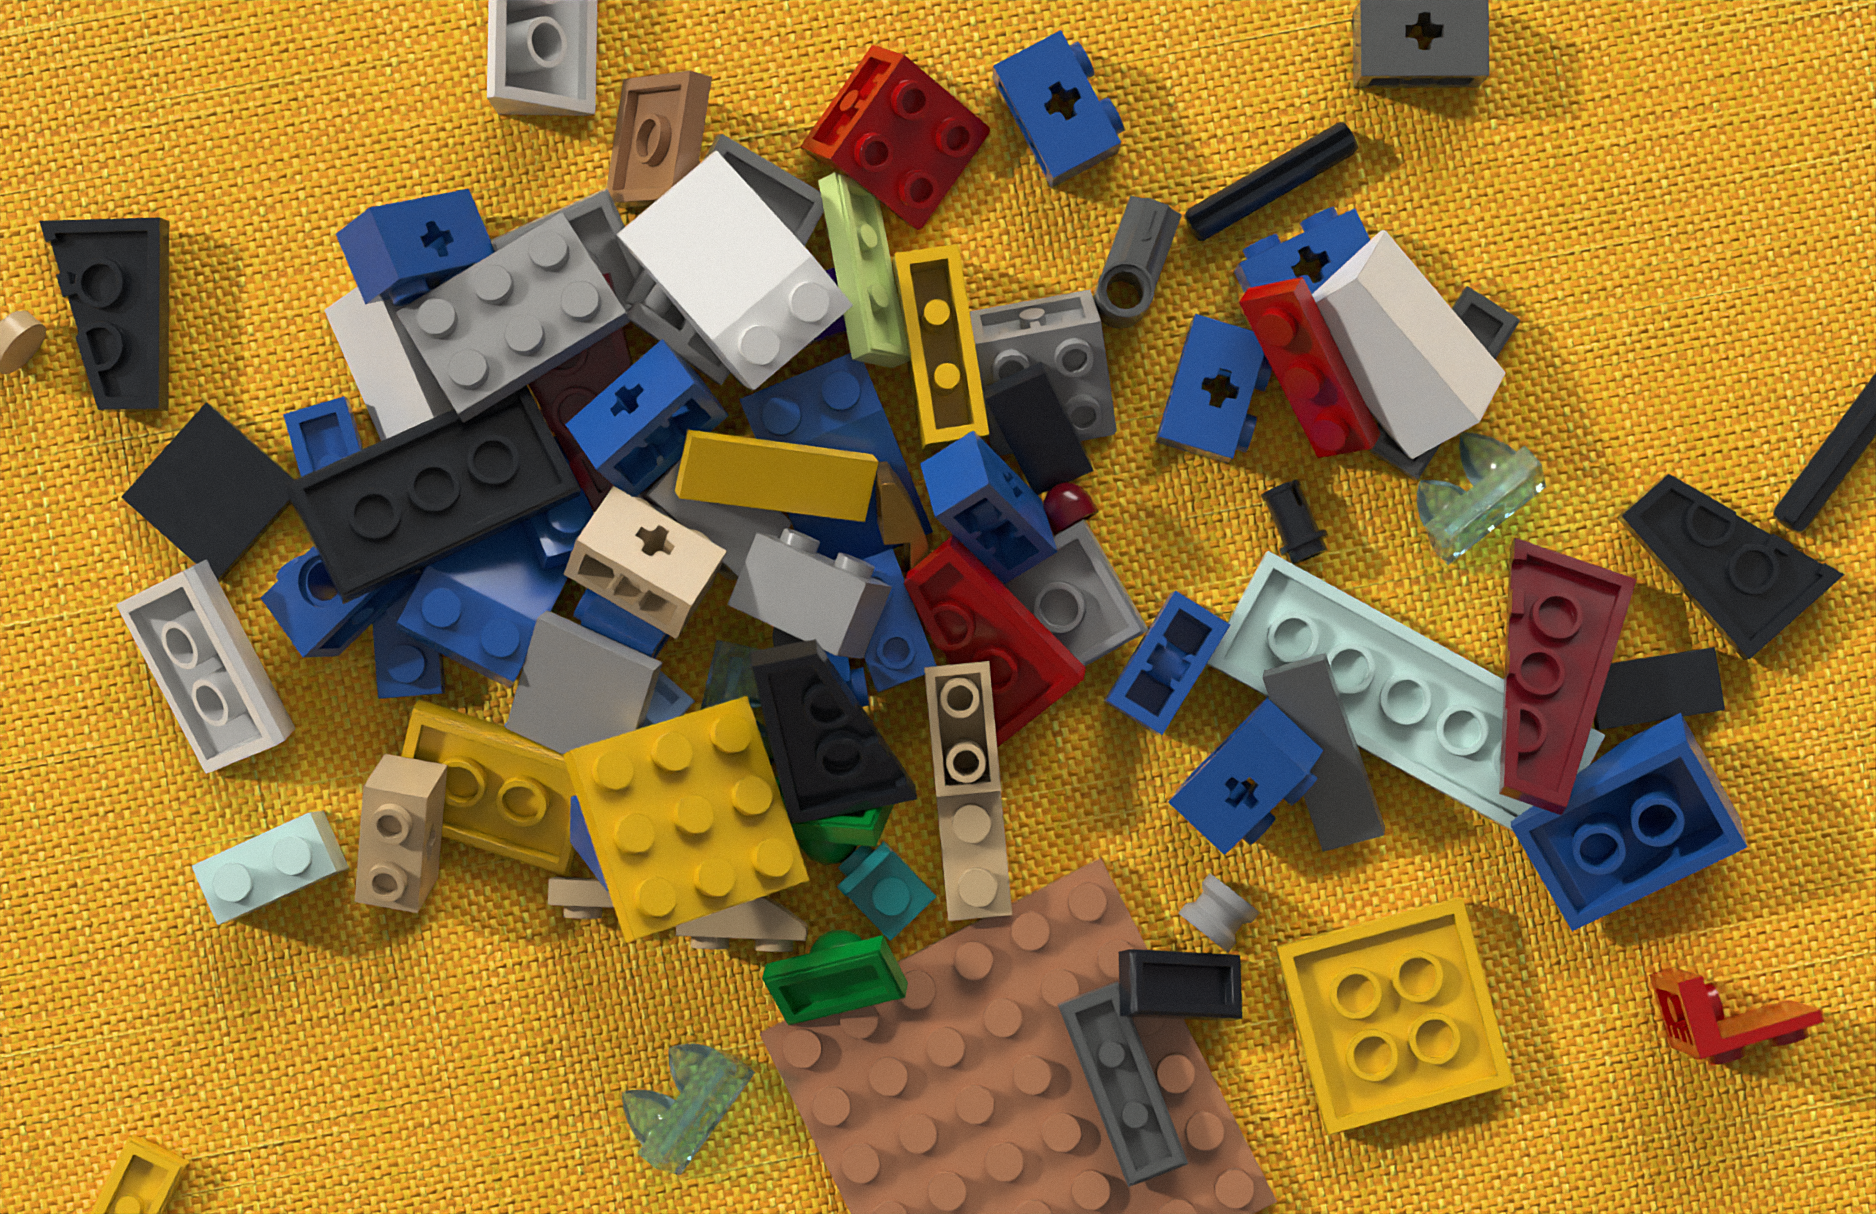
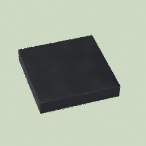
(211, 491)

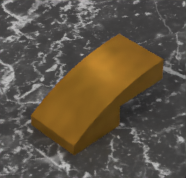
(898, 517)

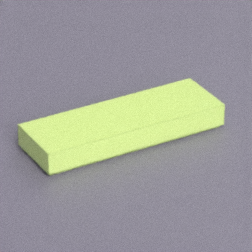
(864, 272)

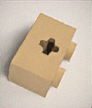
(645, 562)
(400, 833)

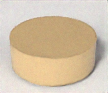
(19, 340)

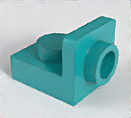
(884, 888)

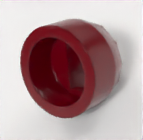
(1067, 505)

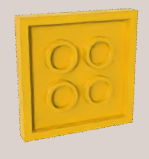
(685, 818)
(1394, 1015)

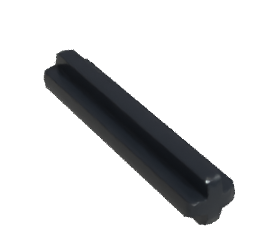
(1271, 181)
(1830, 463)

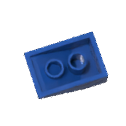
(840, 411)
(483, 604)
(1632, 824)

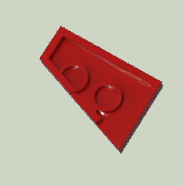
(982, 621)

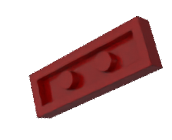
(1309, 367)

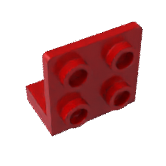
(897, 135)
(1698, 1026)

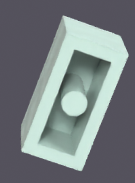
(270, 867)

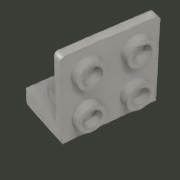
(1068, 341)

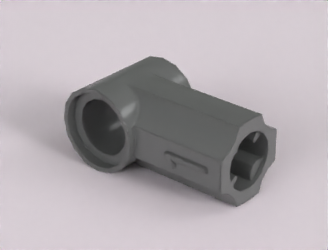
(1136, 258)

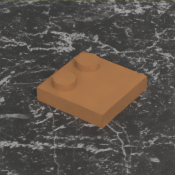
(656, 135)

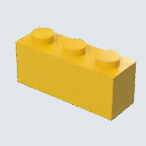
(940, 346)

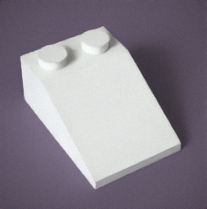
(734, 271)

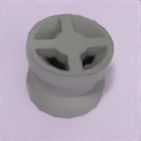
(1218, 912)

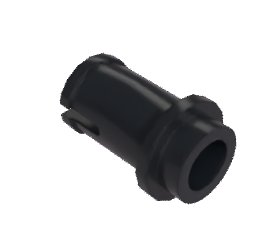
(1294, 522)

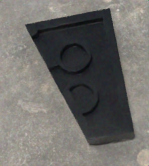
(120, 303)
(1728, 568)
(822, 738)

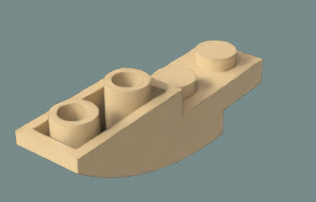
(968, 790)
(761, 919)

